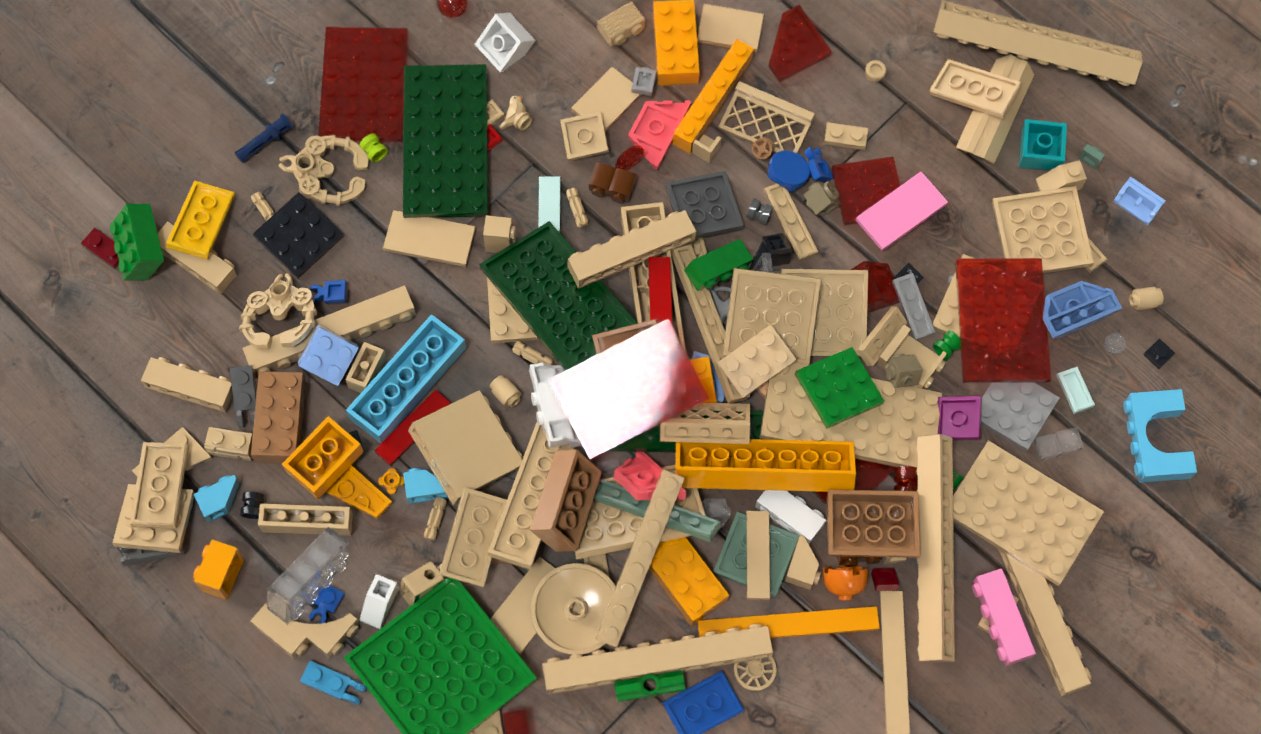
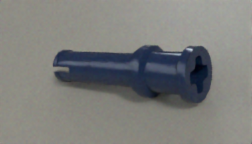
(271, 132)

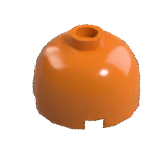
(845, 580)

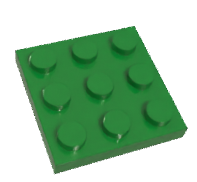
(839, 387)

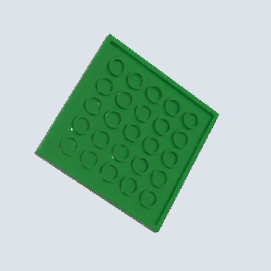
(440, 665)

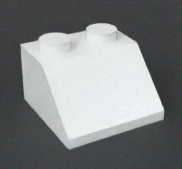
(504, 41)

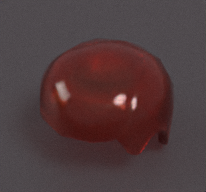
(451, 8)

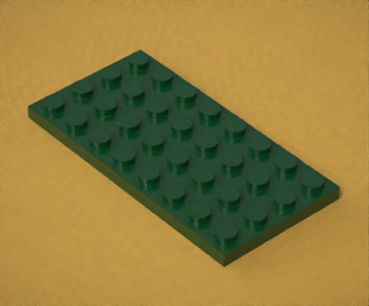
(445, 141)
(543, 293)

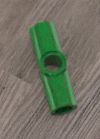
(634, 689)

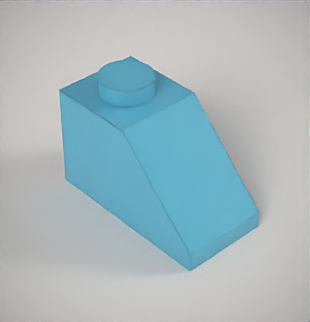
(422, 486)

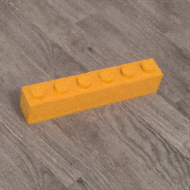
(713, 96)

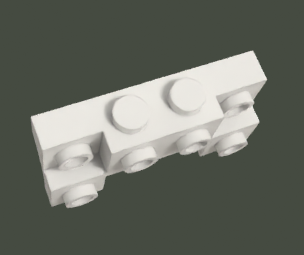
(550, 410)

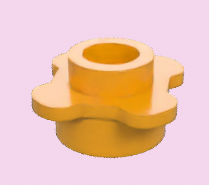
(385, 480)

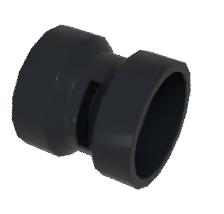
(251, 504)

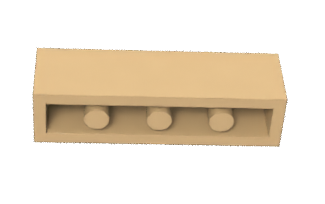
(212, 272)
(188, 384)
(304, 519)

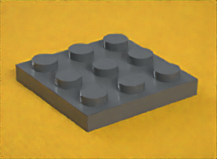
(707, 202)

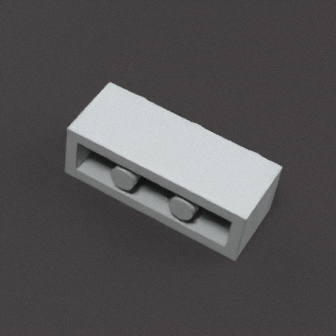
(791, 513)

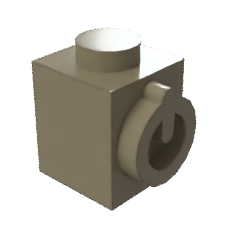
(822, 198)
(903, 370)

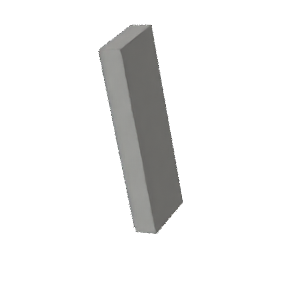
(913, 306)

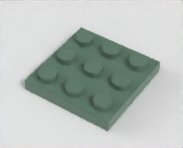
(733, 561)

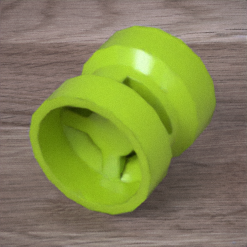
(373, 147)

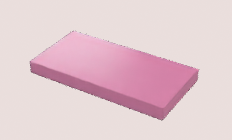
(901, 211)

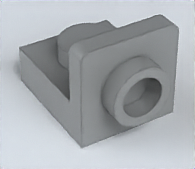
(643, 81)

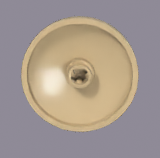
(571, 607)

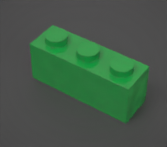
(718, 265)

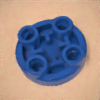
(788, 170)

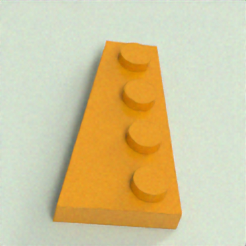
(359, 493)

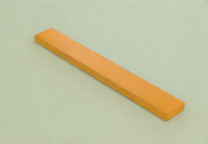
(800, 623)

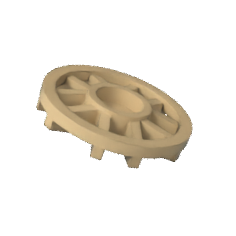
(755, 670)

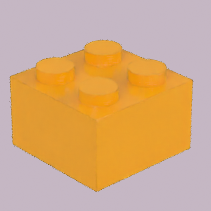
(218, 569)

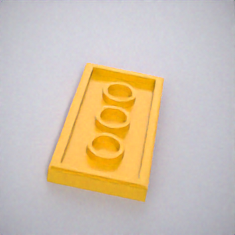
(200, 220)

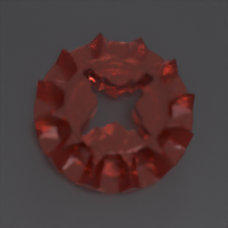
(629, 157)

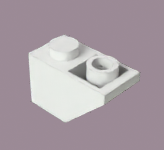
(378, 601)

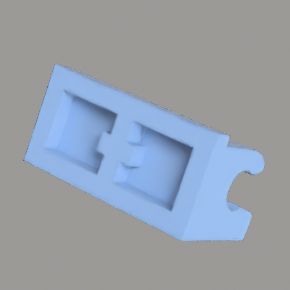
(1139, 201)

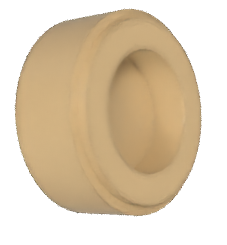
(875, 71)

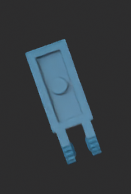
(330, 682)

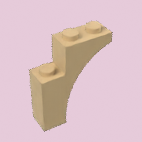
(296, 635)

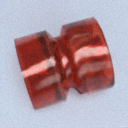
(905, 478)

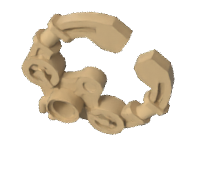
(318, 168)
(279, 300)

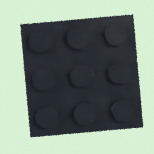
(298, 235)

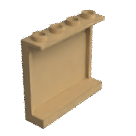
(465, 445)

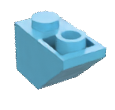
(217, 499)

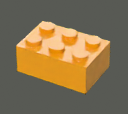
(322, 457)

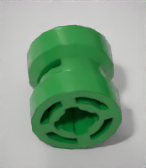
(948, 344)

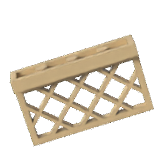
(772, 104)
(712, 429)

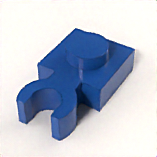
(818, 168)
(332, 293)
(327, 601)

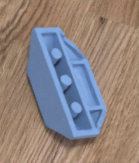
(1078, 308)

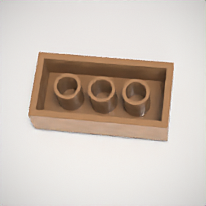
(278, 416)
(565, 500)

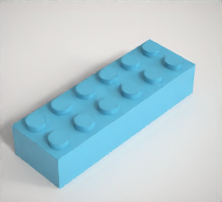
(406, 379)

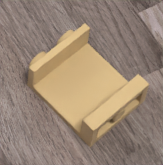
(906, 345)

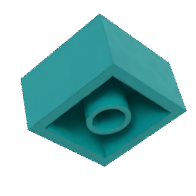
(1042, 144)

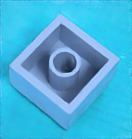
(327, 355)

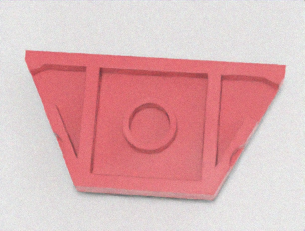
(656, 127)
(641, 477)

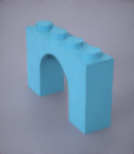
(1151, 463)

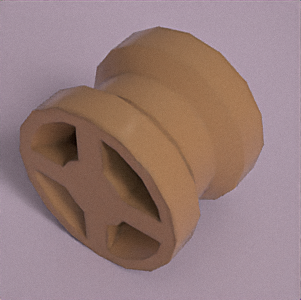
(760, 150)

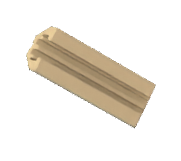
(986, 133)

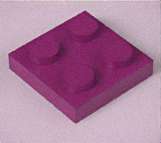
(960, 417)

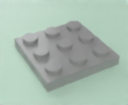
(1016, 410)

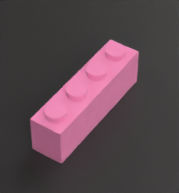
(1003, 617)

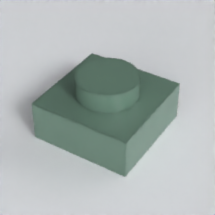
(1091, 156)

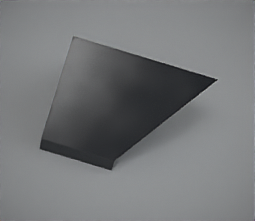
(777, 246)

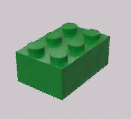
(136, 242)

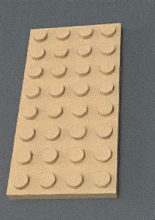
(879, 435)

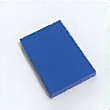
(703, 706)

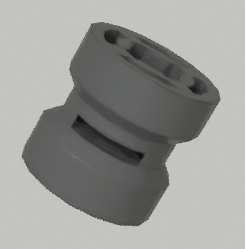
(760, 211)

